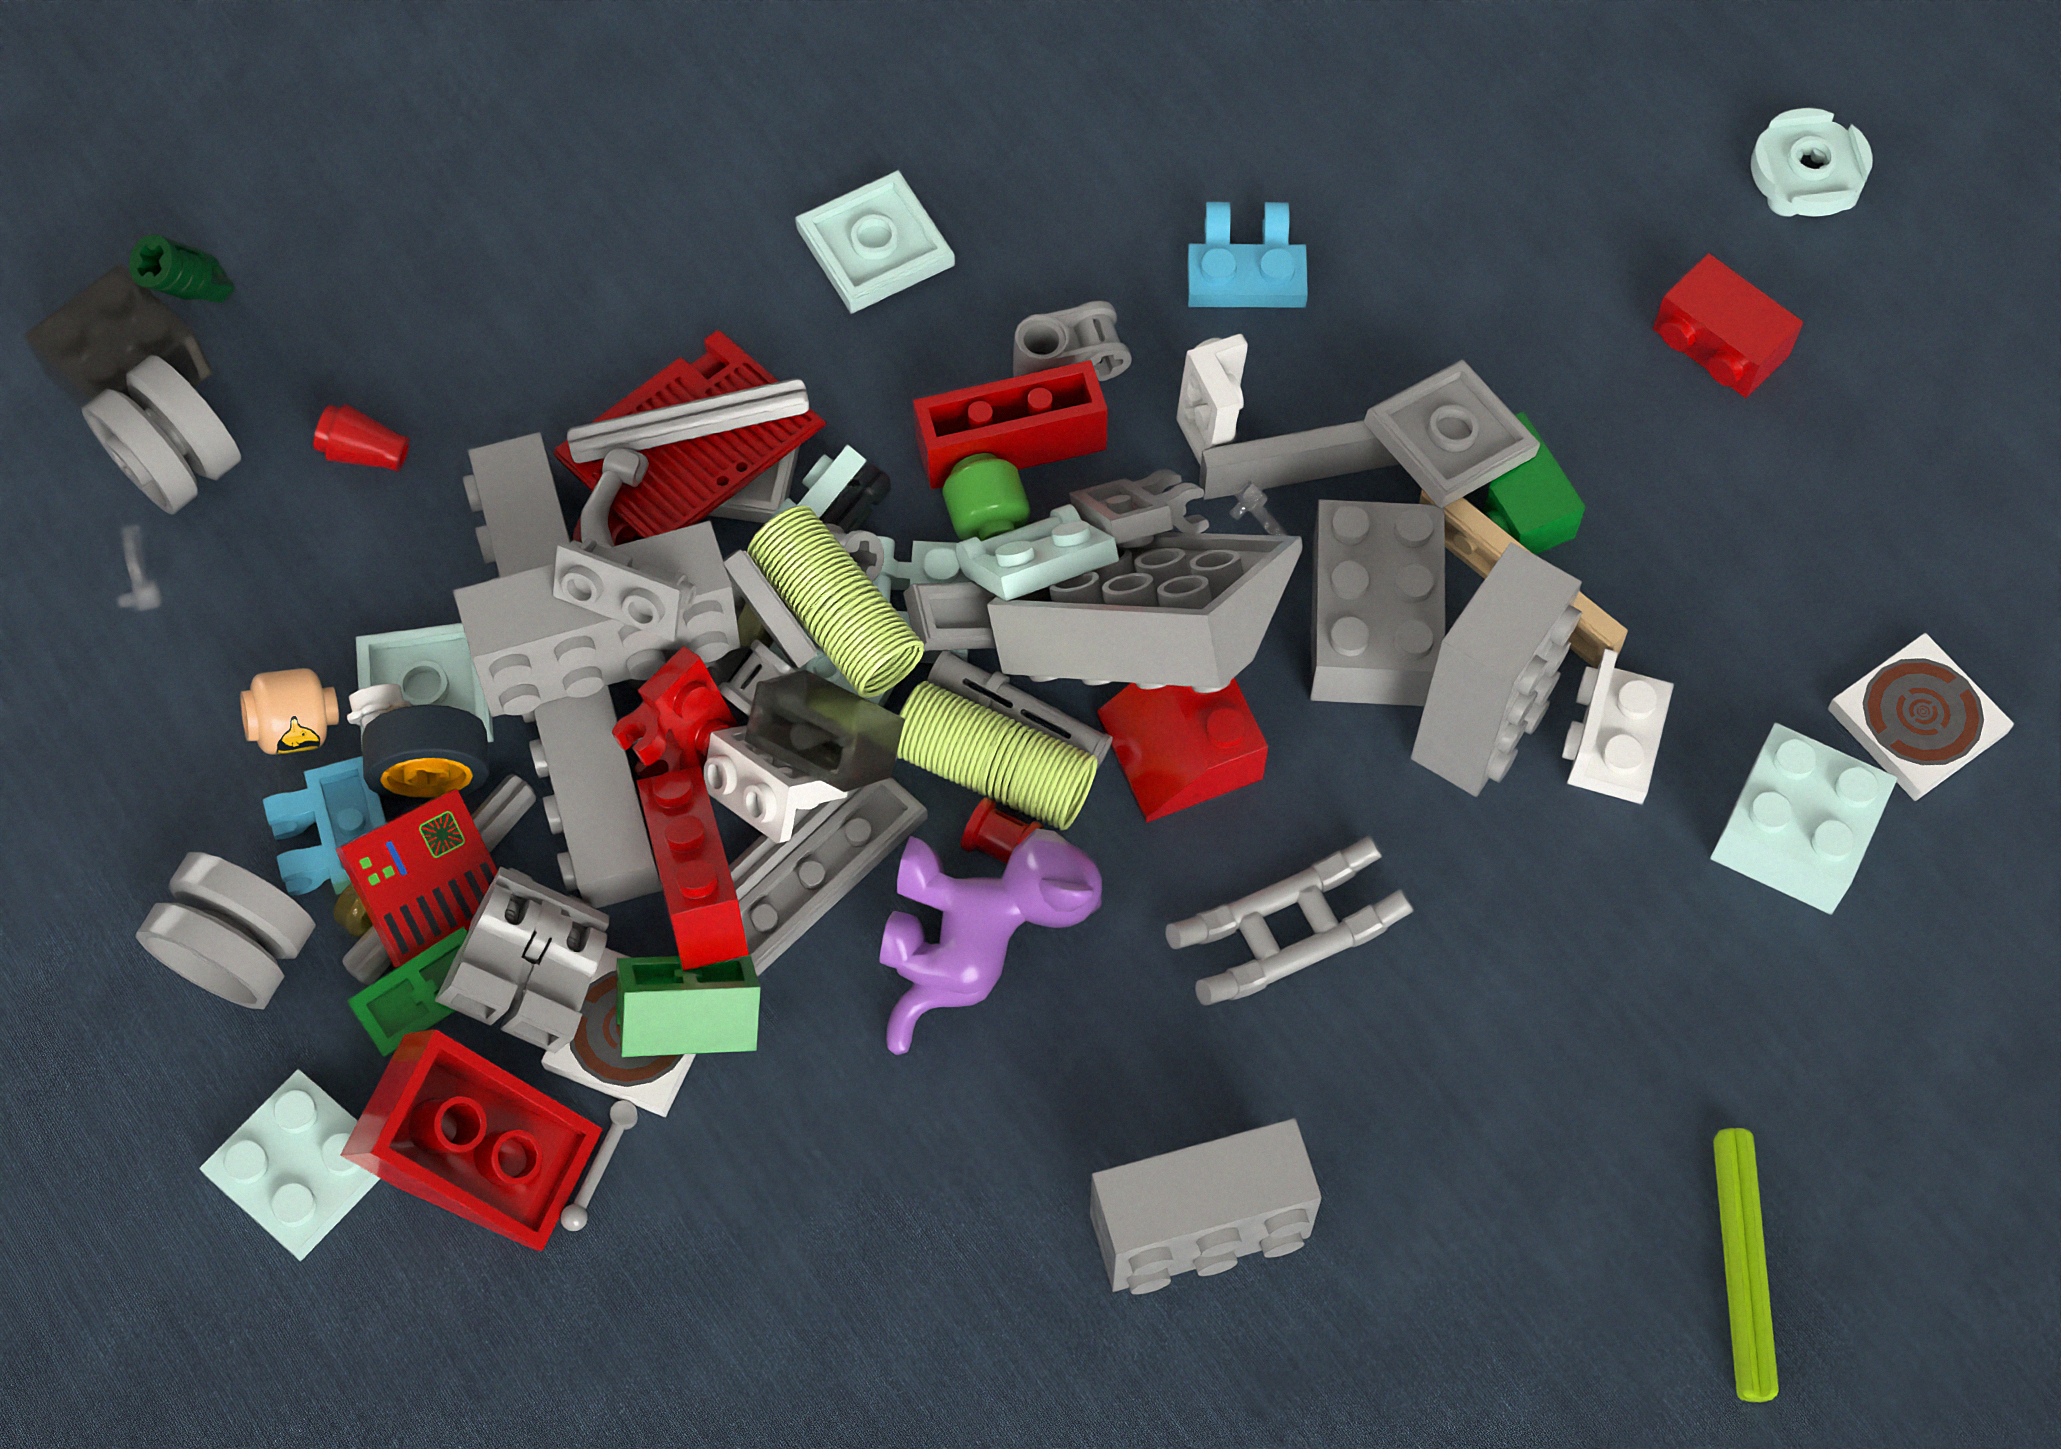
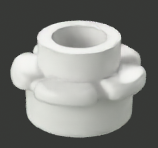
(373, 701)

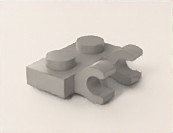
(1139, 508)

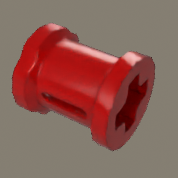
(995, 831)

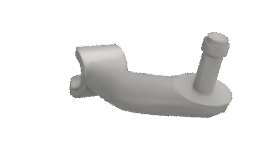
(618, 468)

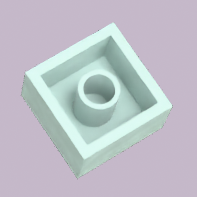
(1804, 818)

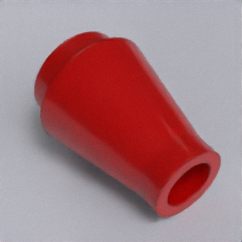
(358, 439)

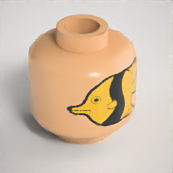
(288, 711)

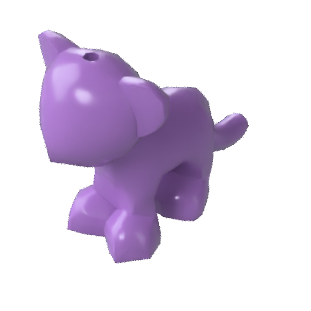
(1042, 884)

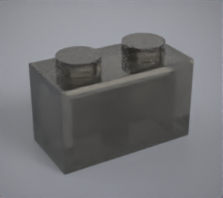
(824, 730)

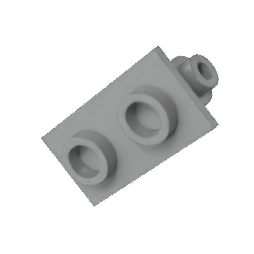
(610, 586)

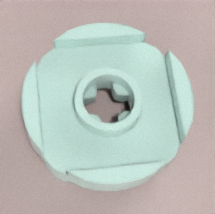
(1804, 190)

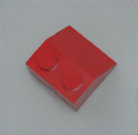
(1183, 744)

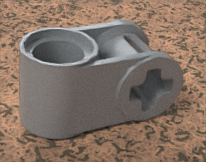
(1070, 339)

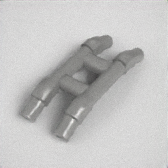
(1307, 891)

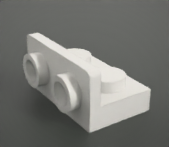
(1212, 393)
(1619, 732)
(760, 785)

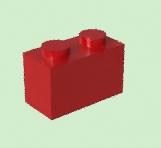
(1727, 325)

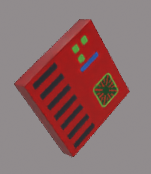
(420, 875)

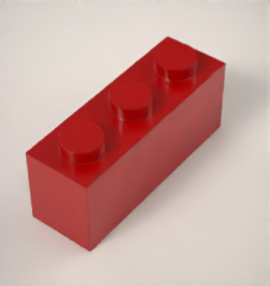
(1016, 419)
(692, 868)

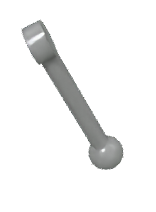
(623, 1117)

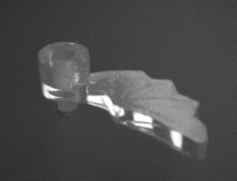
(1253, 499)
(144, 593)

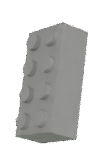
(546, 649)
(1497, 670)

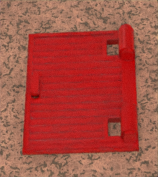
(687, 474)

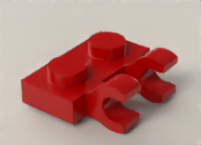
(675, 718)

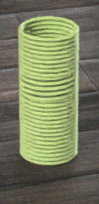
(827, 592)
(983, 749)

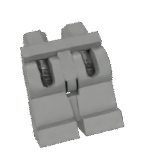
(527, 957)

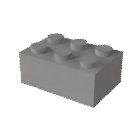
(1376, 601)
(1204, 1207)

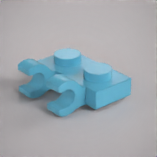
(1247, 273)
(343, 811)

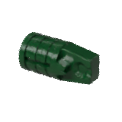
(178, 270)

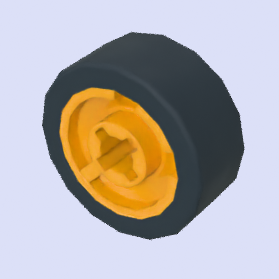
(424, 753)

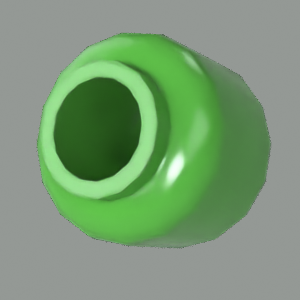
(985, 497)

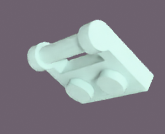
(1036, 554)

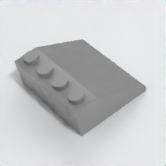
(1158, 617)

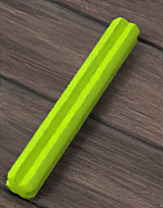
(1745, 1266)

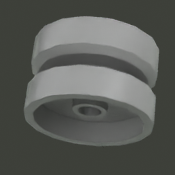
(162, 434)
(226, 930)

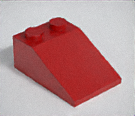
(472, 1139)

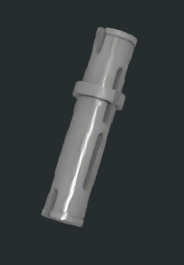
(956, 675)

